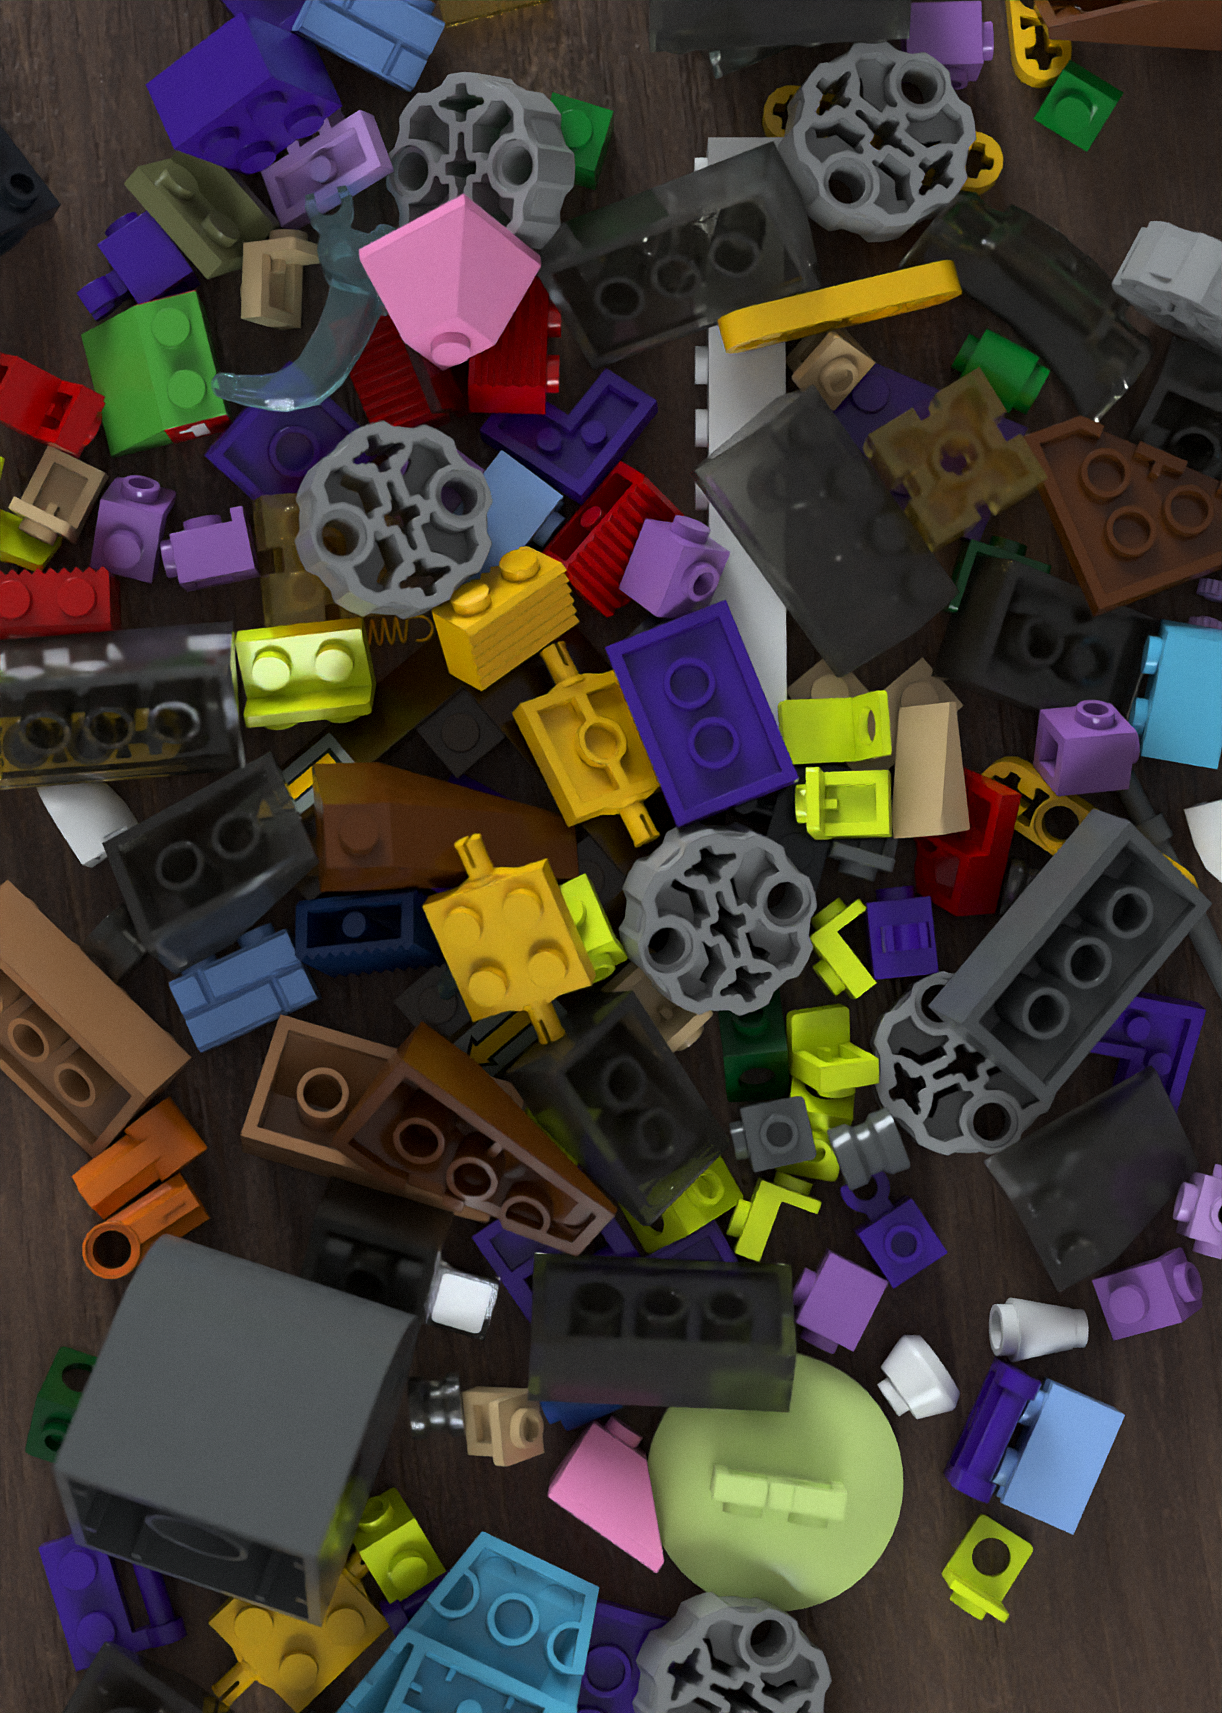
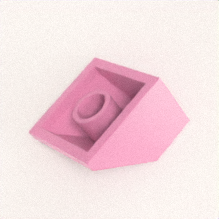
(451, 280)
(610, 1489)

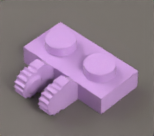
(343, 154)

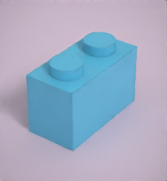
(1183, 695)

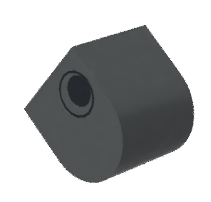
(235, 1427)

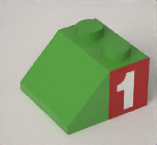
(156, 374)

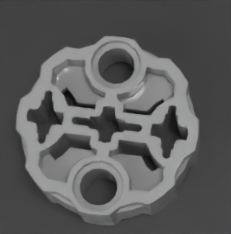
(481, 141)
(887, 180)
(1176, 282)
(428, 543)
(697, 959)
(952, 1122)
(784, 1659)

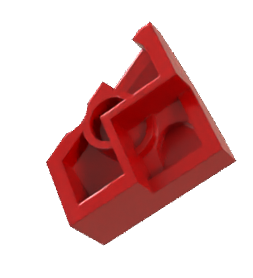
(968, 867)

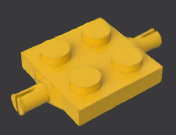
(589, 747)
(509, 939)
(293, 1654)

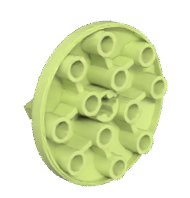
(779, 1499)

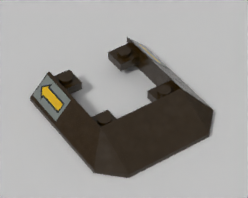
(462, 730)

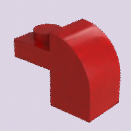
(47, 407)

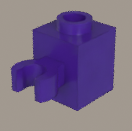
(143, 265)
(899, 934)
(894, 1233)

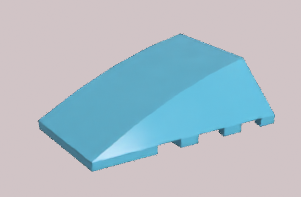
(488, 1640)

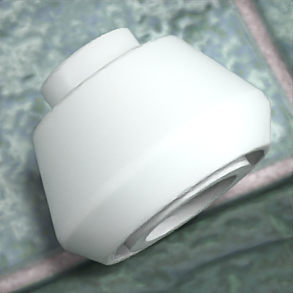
(917, 1380)

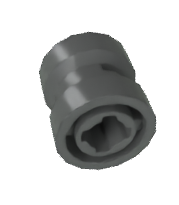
(868, 1148)

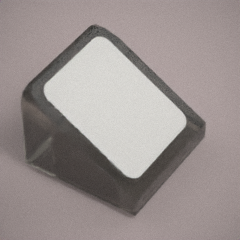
(462, 1300)

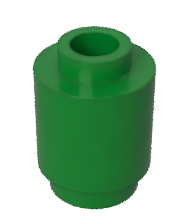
(1007, 366)

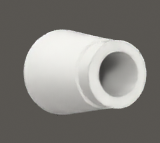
(1035, 1329)

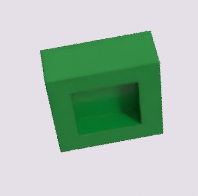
(1078, 105)

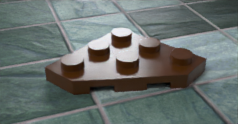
(1126, 513)

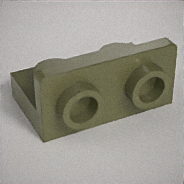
(202, 210)

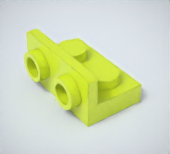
(306, 673)

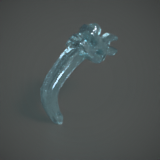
(343, 327)

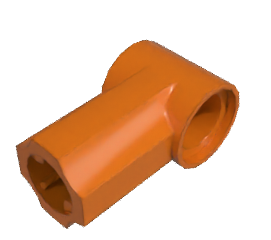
(151, 1150)
(166, 1209)

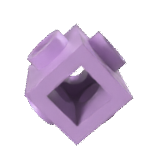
(1198, 1210)

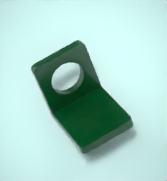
(998, 548)
(755, 1042)
(56, 1405)

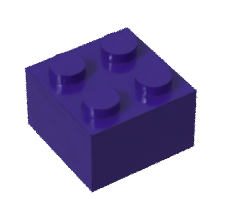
(244, 95)

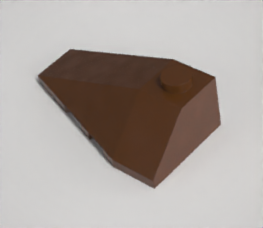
(1134, 22)
(400, 830)
(458, 1135)

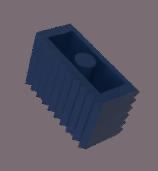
(366, 933)

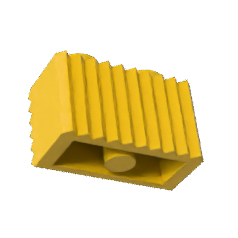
(504, 616)

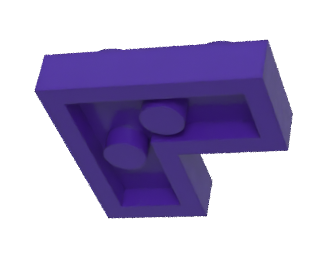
(580, 447)
(1155, 1033)

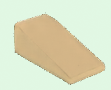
(929, 773)

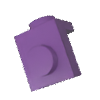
(131, 527)
(1149, 1294)

